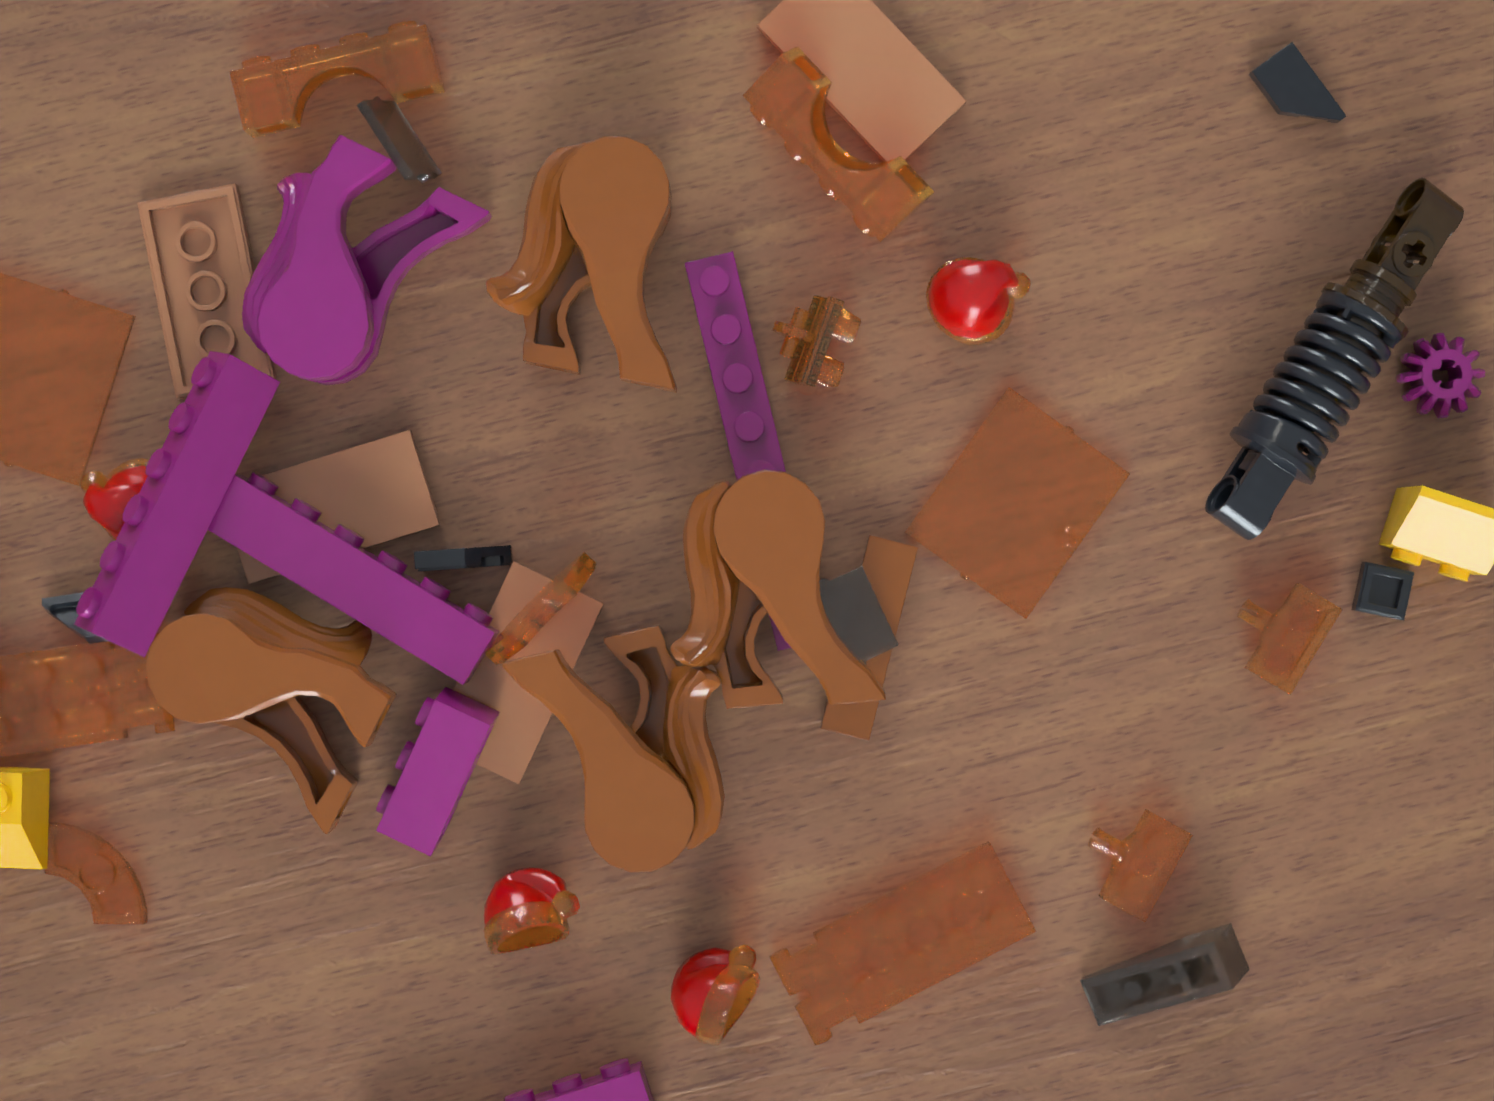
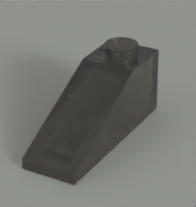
(1167, 975)

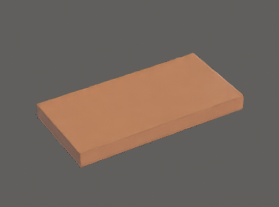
(876, 73)
(200, 277)
(367, 488)
(522, 715)

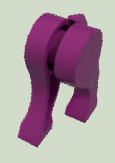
(318, 299)

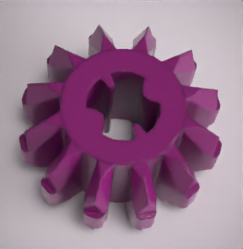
(1450, 393)

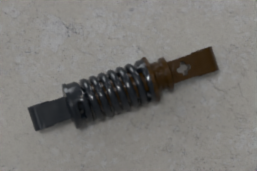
(1331, 361)

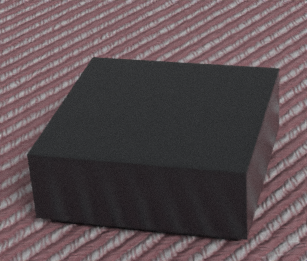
(1382, 590)

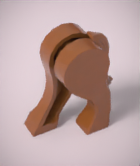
(592, 225)
(756, 554)
(245, 665)
(646, 783)

